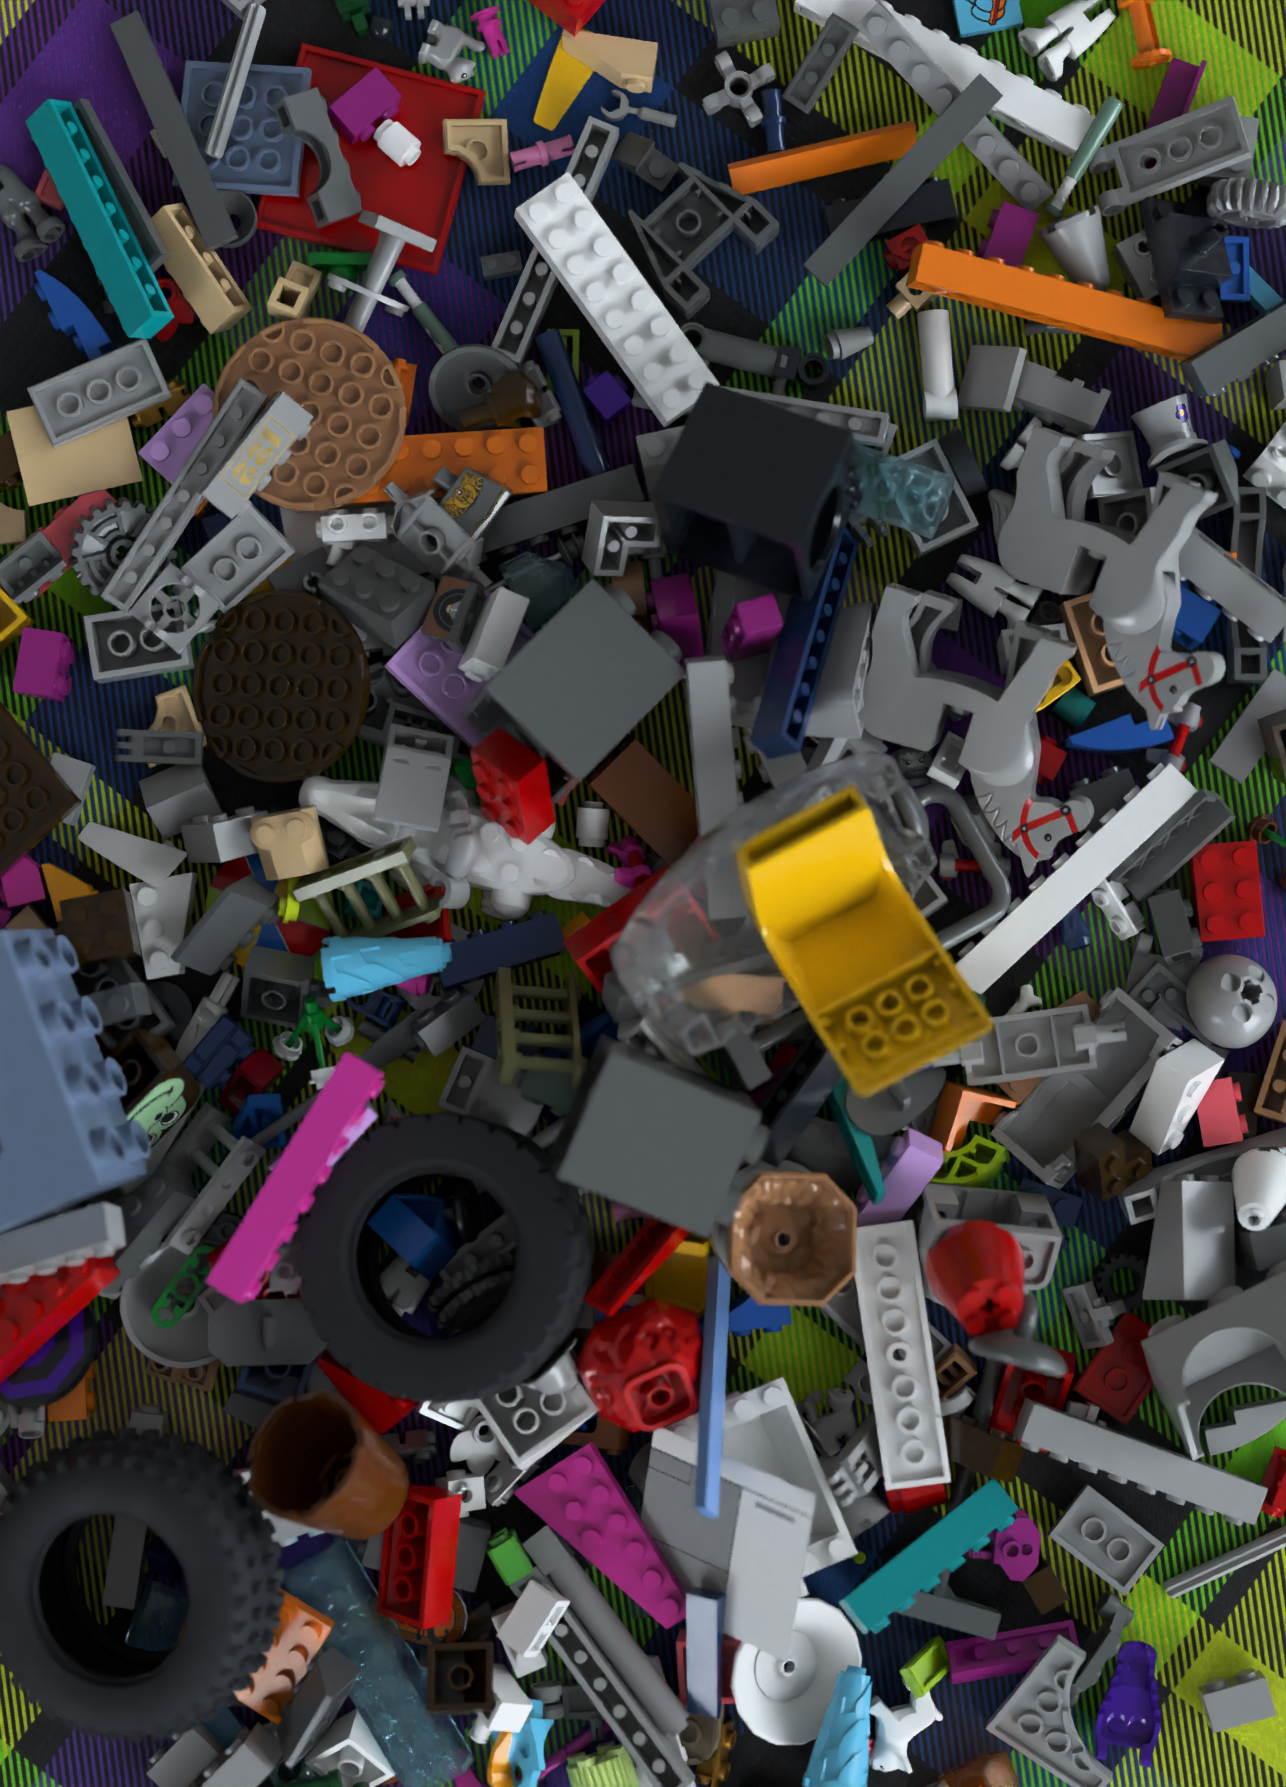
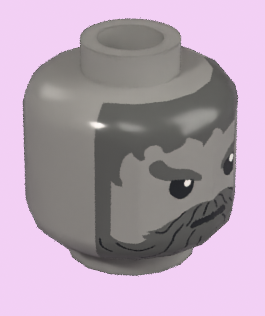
(913, 764)

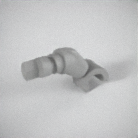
(460, 858)

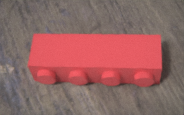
(65, 519)

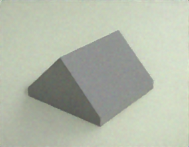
(177, 796)

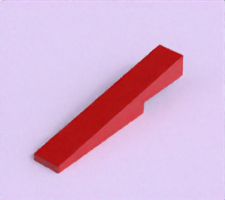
(635, 1264)

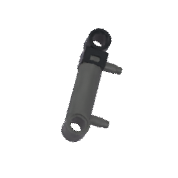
(760, 358)

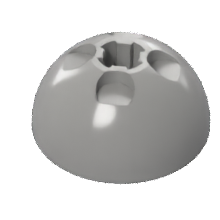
(1231, 1000)

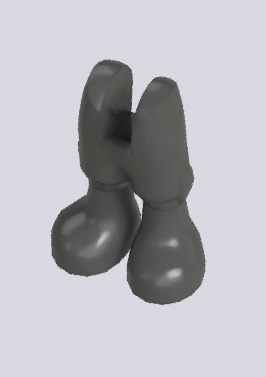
(17, 201)

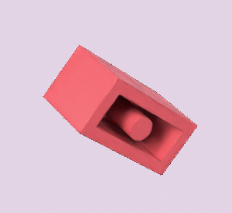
(1220, 1115)

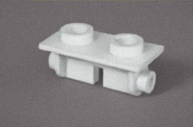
(1122, 919)

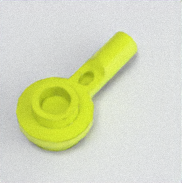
(289, 906)

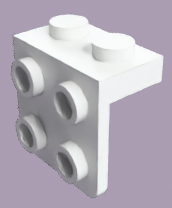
(1270, 468)

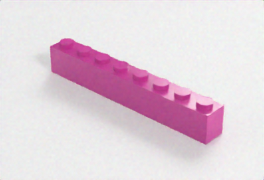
(295, 1178)

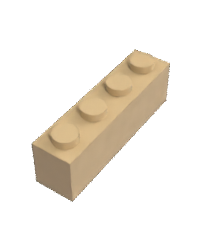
(198, 271)

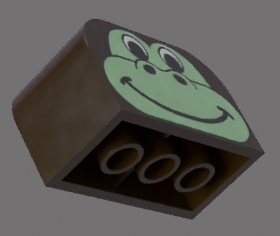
(156, 1082)

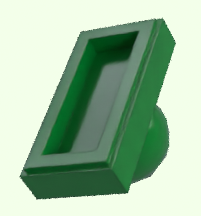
(340, 264)

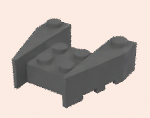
(690, 227)

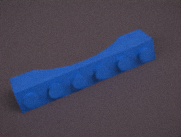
(743, 1316)

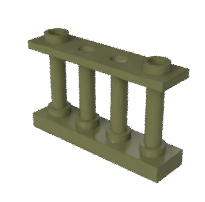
(370, 866)
(509, 1037)

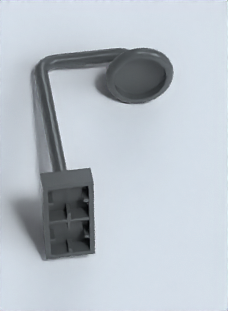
(746, 1053)
(1016, 1348)

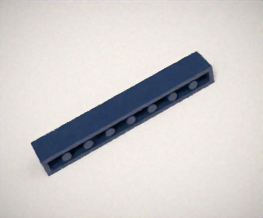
(802, 657)

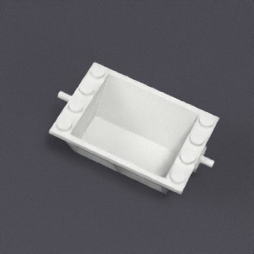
(769, 1435)

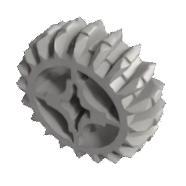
(1248, 203)

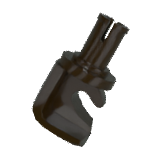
(505, 403)

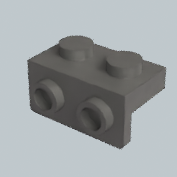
(30, 567)

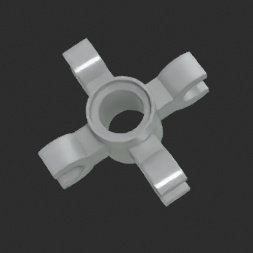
(752, 81)

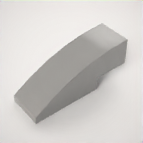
(1245, 1425)

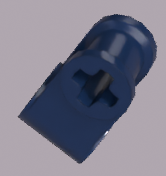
(378, 1005)

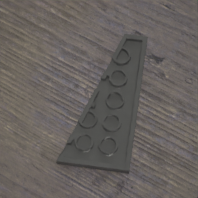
(131, 203)

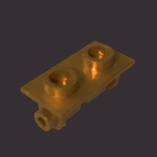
(152, 415)
(717, 1767)

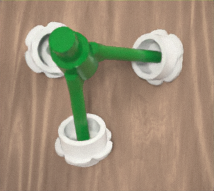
(338, 1031)

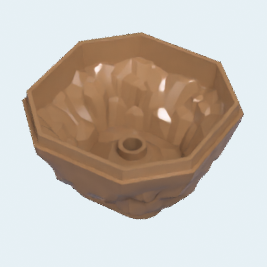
(818, 1235)

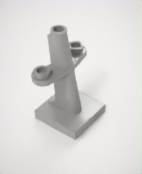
(389, 246)

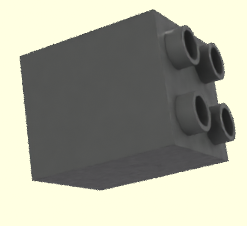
(579, 684)
(658, 1137)

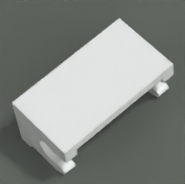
(533, 1619)

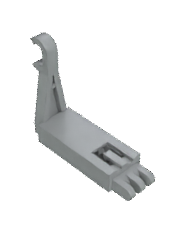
(860, 1460)

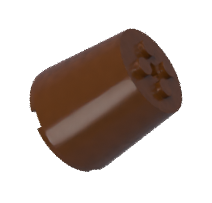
(326, 1467)

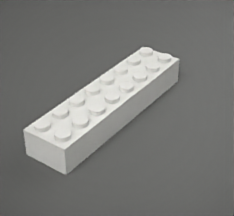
(615, 298)

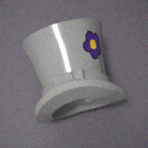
(1168, 430)

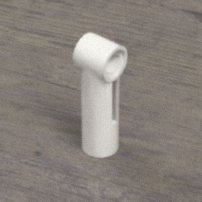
(938, 393)

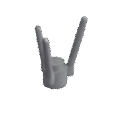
(29, 1422)

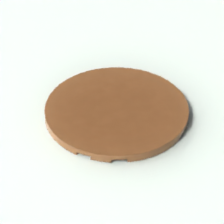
(346, 389)

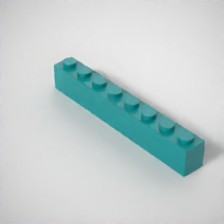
(99, 219)

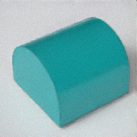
(1073, 707)

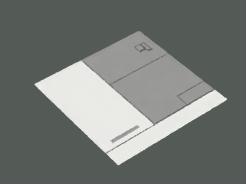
(747, 1552)

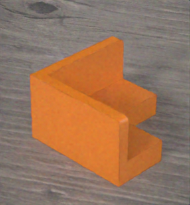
(961, 1104)

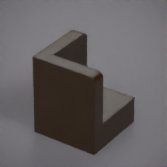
(1045, 1588)

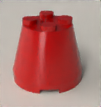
(978, 1276)

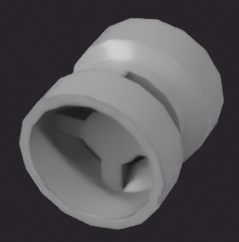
(550, 1694)

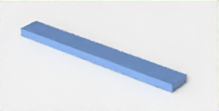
(712, 1390)

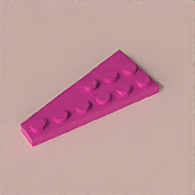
(599, 1521)

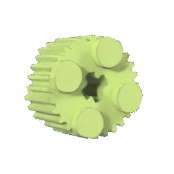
(605, 1768)

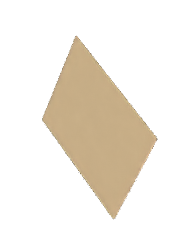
(76, 468)

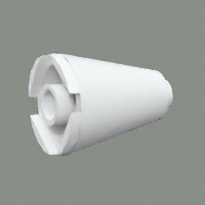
(1259, 1187)

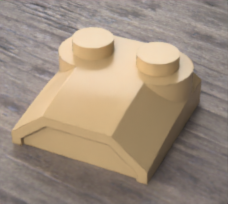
(289, 843)

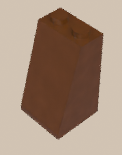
(646, 798)

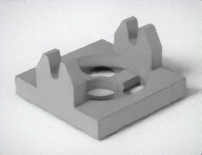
(170, 576)

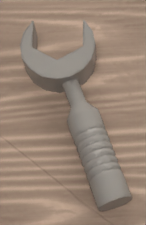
(643, 113)

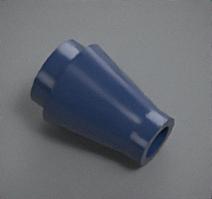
(1074, 931)

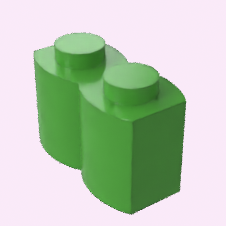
(509, 1555)

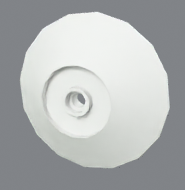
(791, 1702)

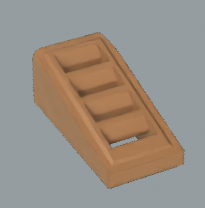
(961, 1376)

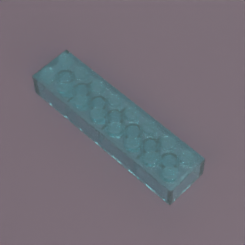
(391, 1687)

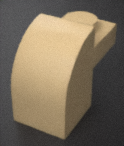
(294, 293)

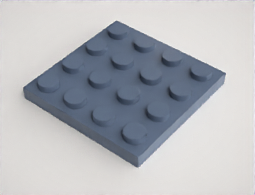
(257, 152)

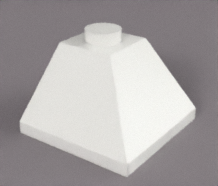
(353, 1751)

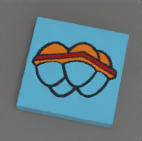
(986, 16)

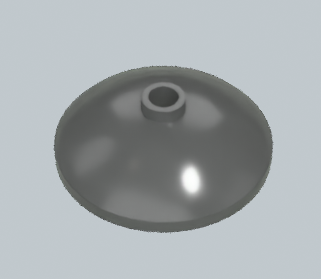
(454, 386)

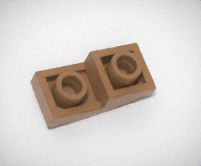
(197, 1377)

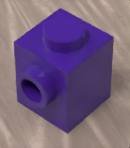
(607, 395)

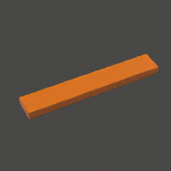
(822, 158)

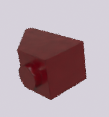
(252, 1077)

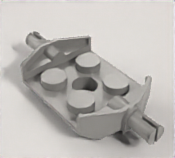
(455, 552)

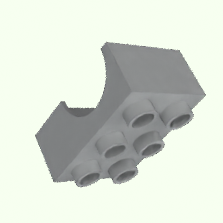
(1221, 1348)

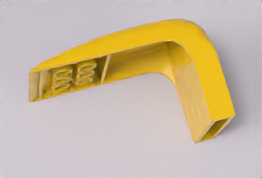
(855, 944)

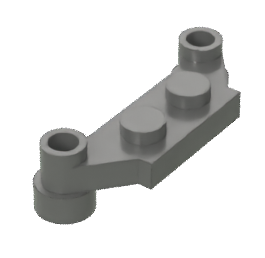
(1104, 1643)

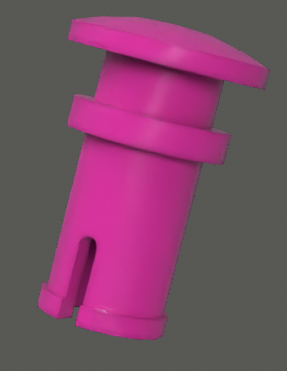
(490, 28)

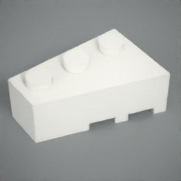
(163, 921)
(1174, 1095)

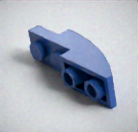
(72, 316)

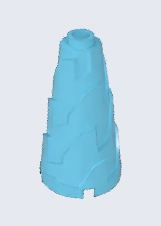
(368, 964)
(842, 1744)

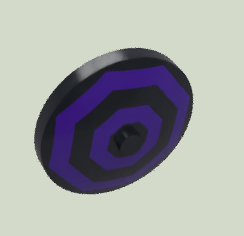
(55, 1366)

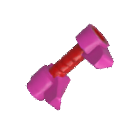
(631, 854)

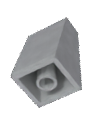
(1192, 1240)

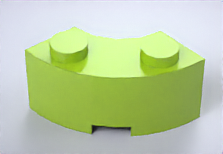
(971, 1164)

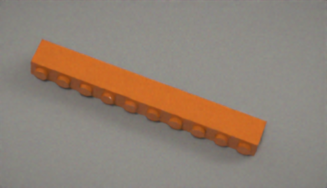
(1055, 301)

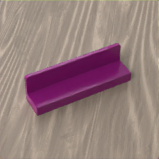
(1175, 94)
(1007, 1654)

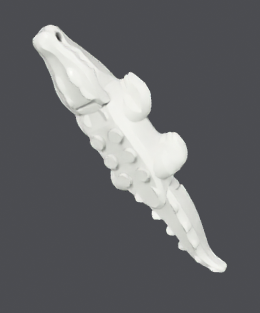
(505, 868)

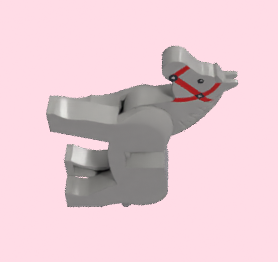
(1138, 593)
(1002, 750)

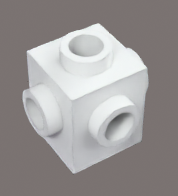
(468, 1485)

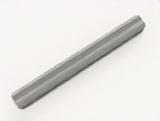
(235, 80)
(1226, 1563)

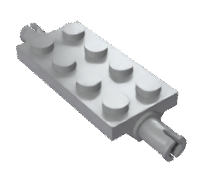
(1034, 1046)

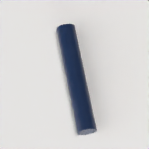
(572, 403)

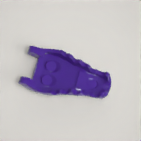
(1130, 1706)

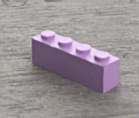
(904, 1174)

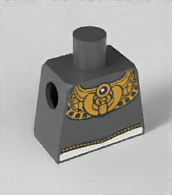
(471, 498)

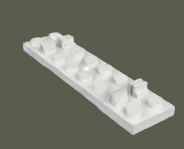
(903, 1390)

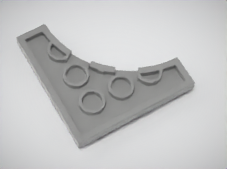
(1040, 1722)

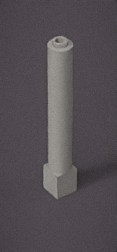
(557, 1561)

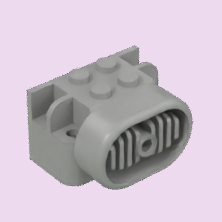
(1009, 1210)

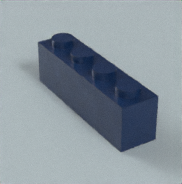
(507, 947)

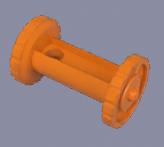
(1145, 35)

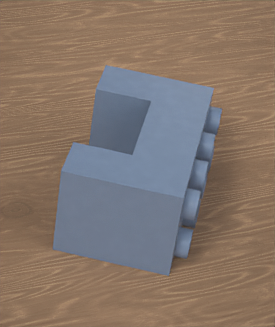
(58, 1095)

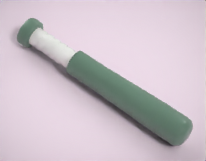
(1092, 141)
(423, 313)

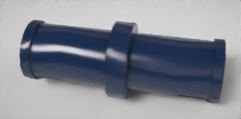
(773, 121)

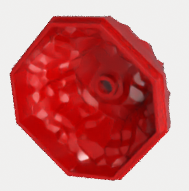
(644, 1365)

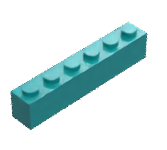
(928, 1556)

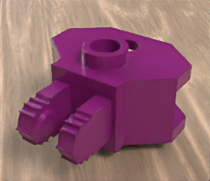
(1013, 1548)

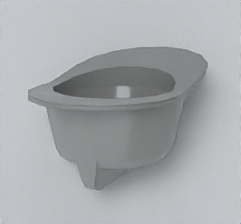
(558, 1374)

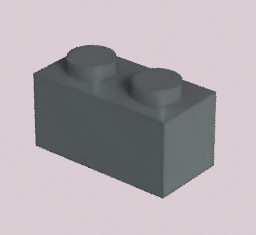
(501, 265)

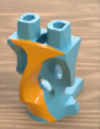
(521, 1750)

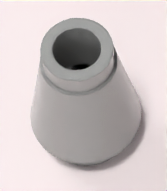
(847, 341)

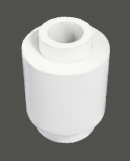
(397, 143)
(592, 824)

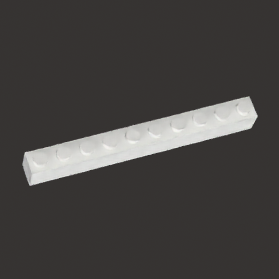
(1022, 106)
(1074, 876)

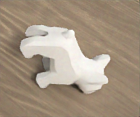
(896, 1728)

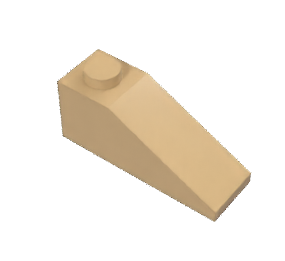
(618, 59)

